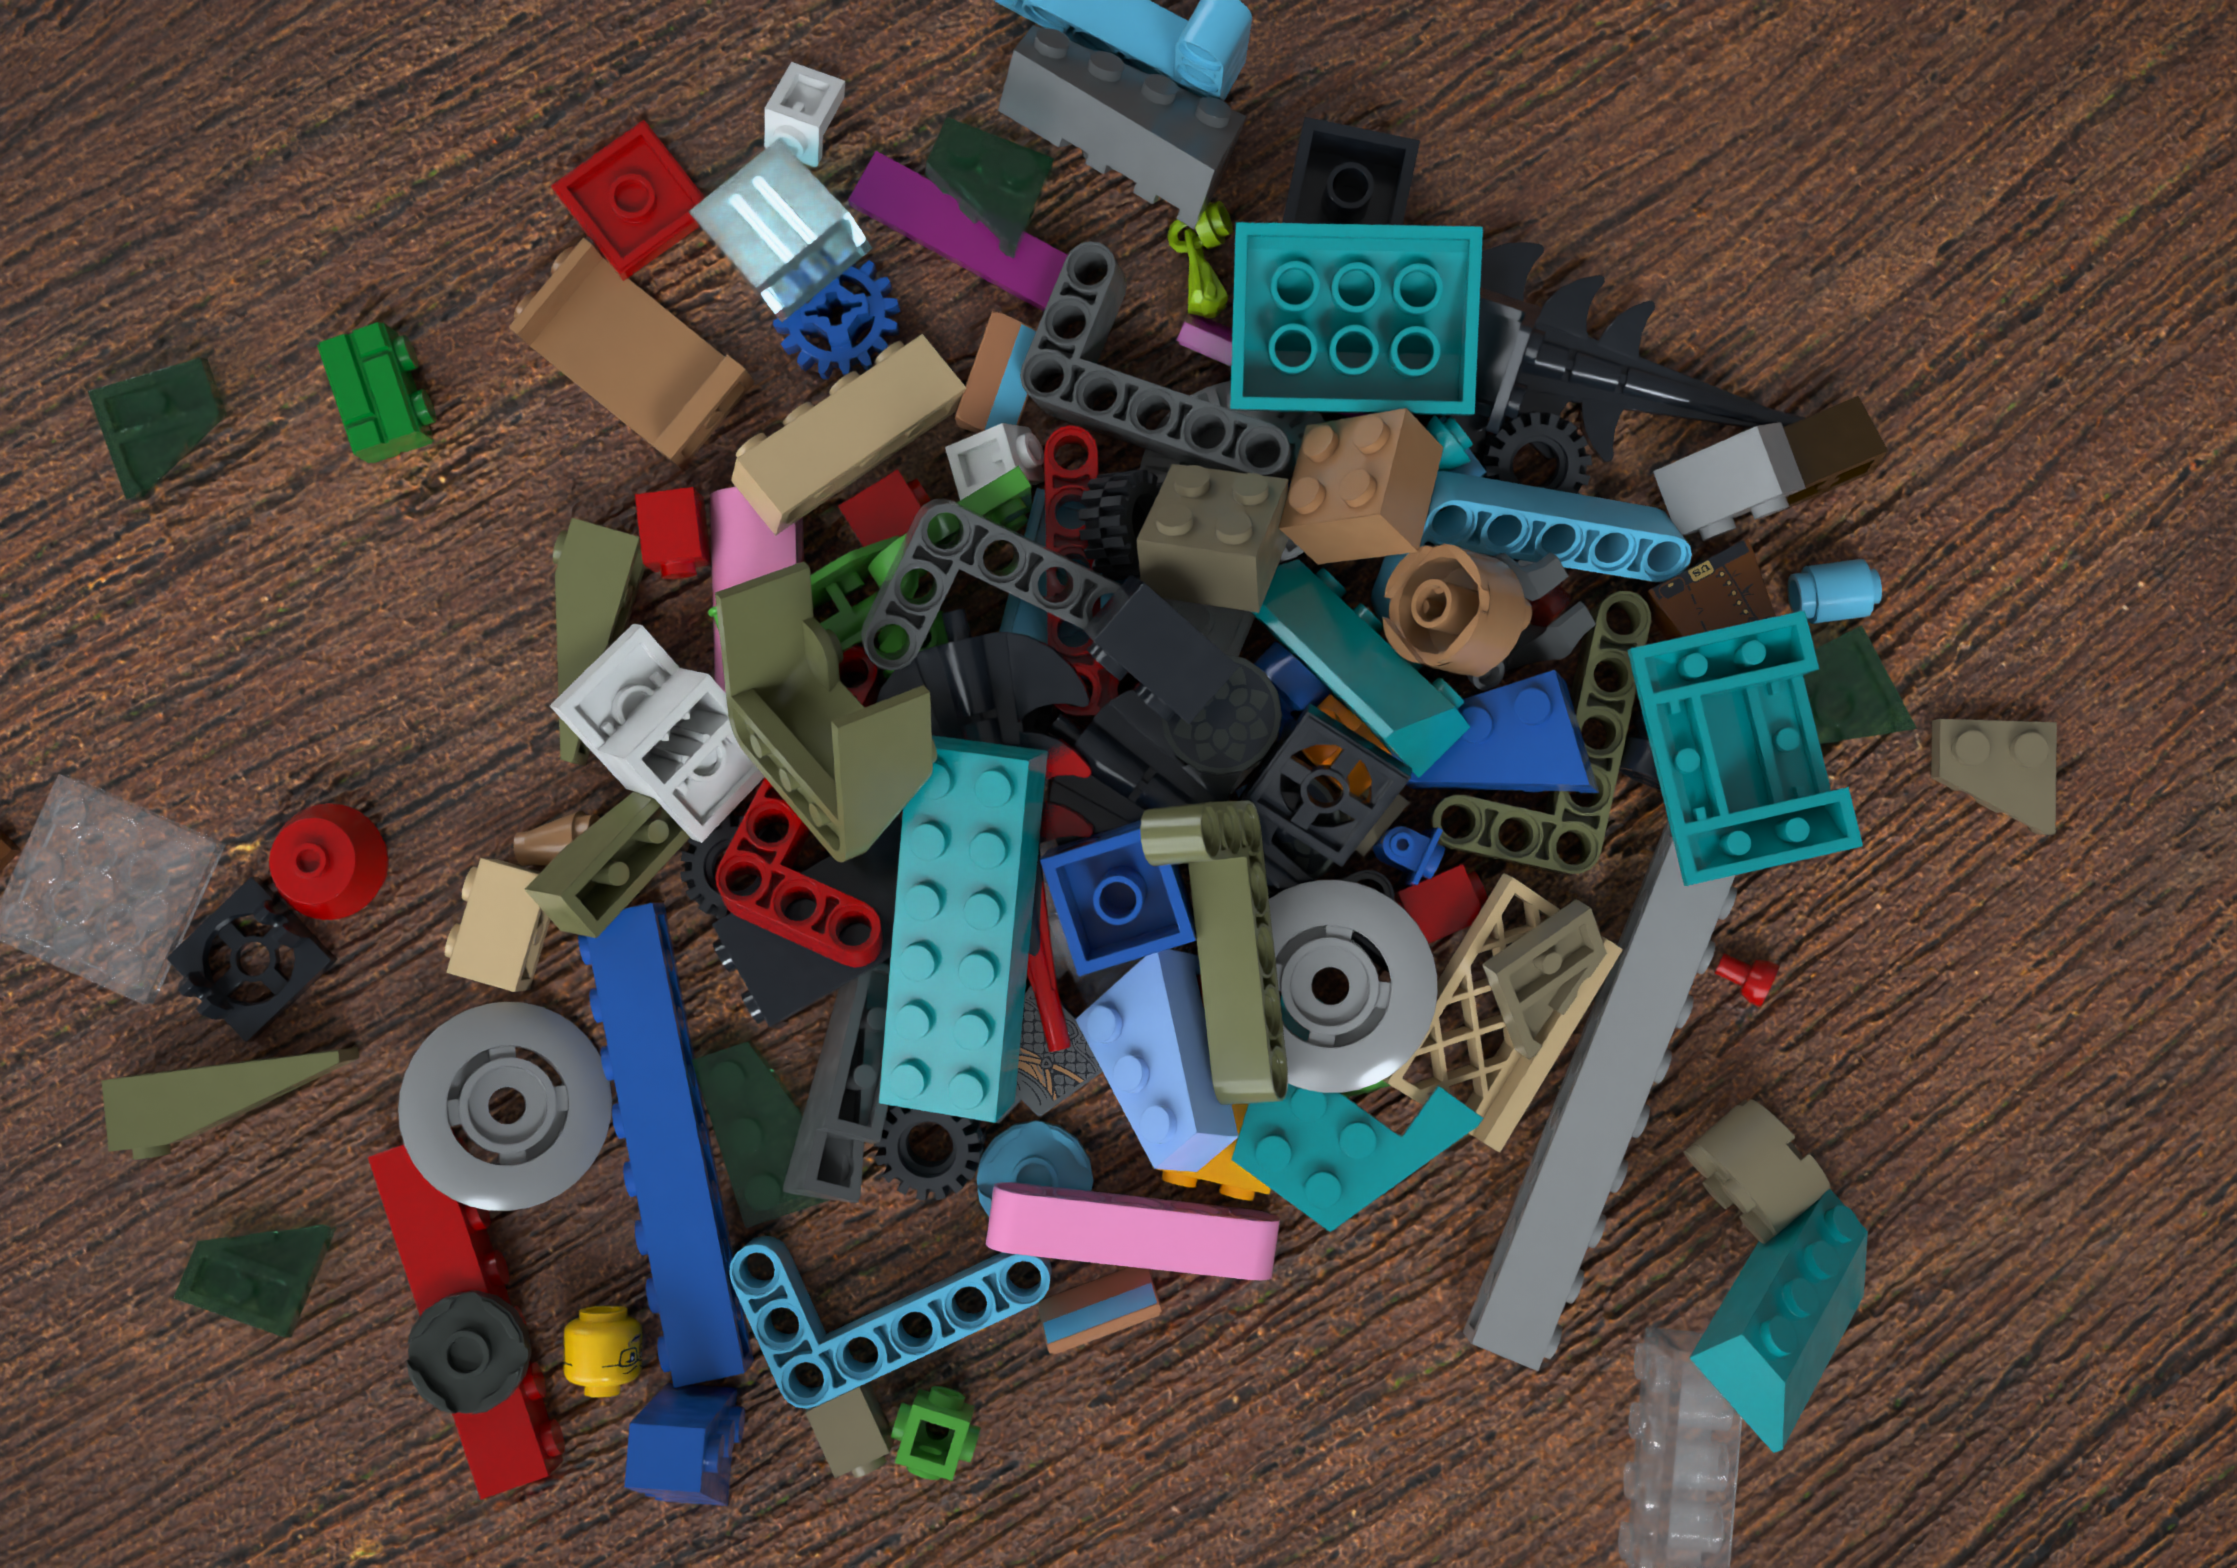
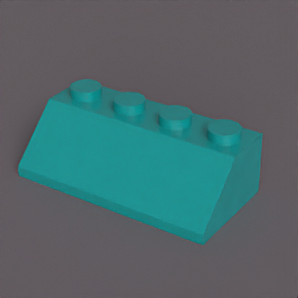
(1360, 667)
(1786, 1318)

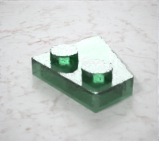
(989, 179)
(156, 421)
(257, 1276)

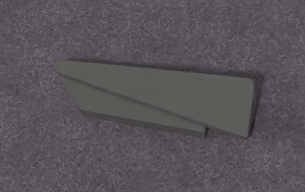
(844, 1095)

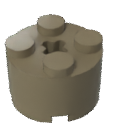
(1758, 1169)

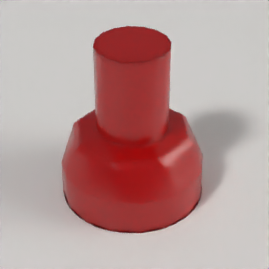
(1753, 979)

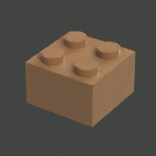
(1362, 487)

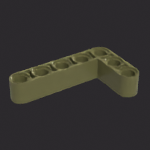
(1561, 813)
(1232, 941)

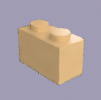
(499, 928)

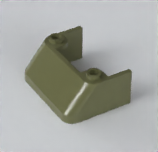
(808, 735)

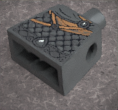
(1048, 1076)

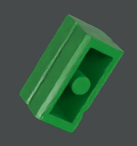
(377, 392)

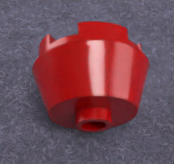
(328, 861)

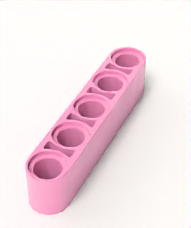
(1132, 1231)

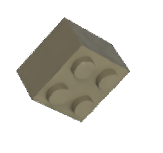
(1213, 537)

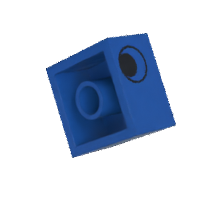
(1115, 901)

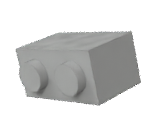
(1730, 479)

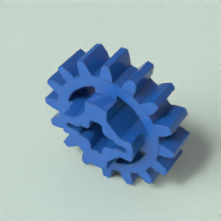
(859, 314)

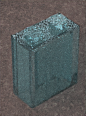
(781, 229)

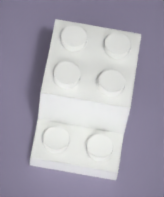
(660, 731)

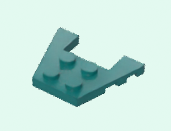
(1333, 1153)

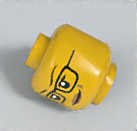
(602, 1350)

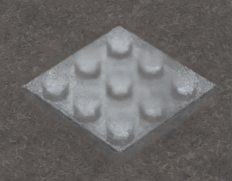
(106, 888)

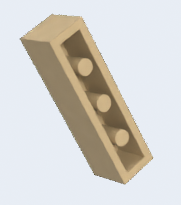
(846, 433)

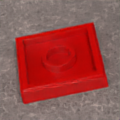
(631, 200)

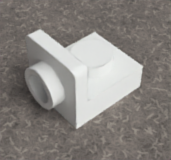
(802, 111)
(993, 453)

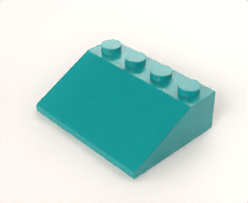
(1355, 318)

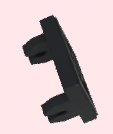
(1331, 840)
(192, 960)

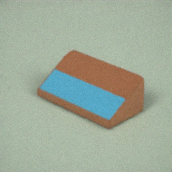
(994, 384)
(1098, 1308)

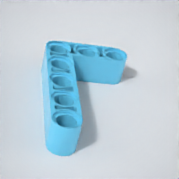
(1195, 53)
(1584, 532)
(882, 1326)

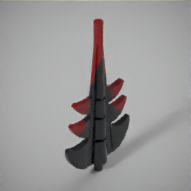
(983, 694)

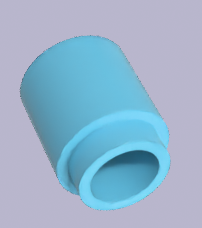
(1835, 591)

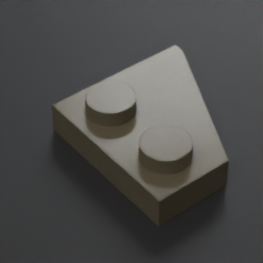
(2001, 766)
(1544, 972)

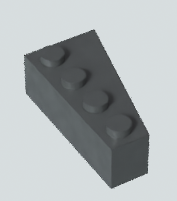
(1122, 119)

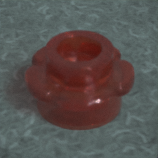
(1549, 606)

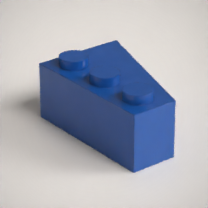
(1516, 740)
(685, 1444)

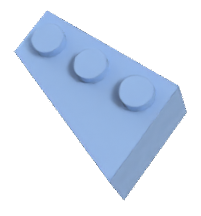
(1157, 1061)

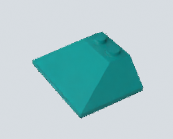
(1740, 749)

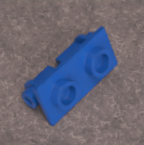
(1410, 852)

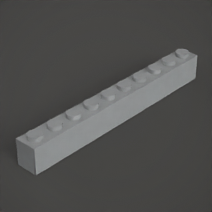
(1598, 1112)

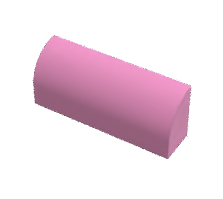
(745, 550)

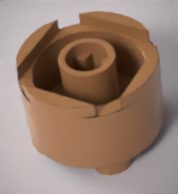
(1454, 609)

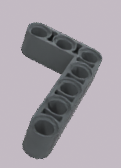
(1135, 398)
(966, 553)

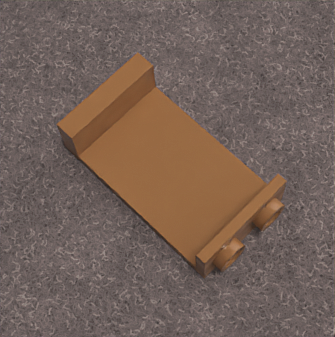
(630, 353)

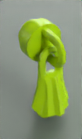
(1206, 292)

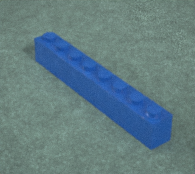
(667, 1147)

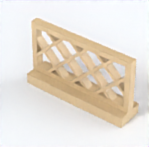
(1509, 1079)

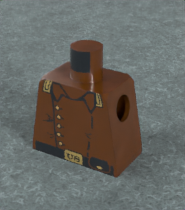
(1711, 595)

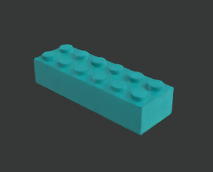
(963, 931)

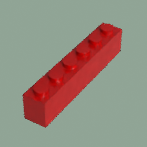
(448, 1253)

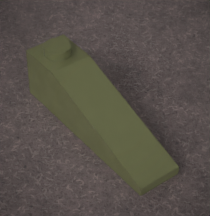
(594, 602)
(607, 866)
(179, 1104)

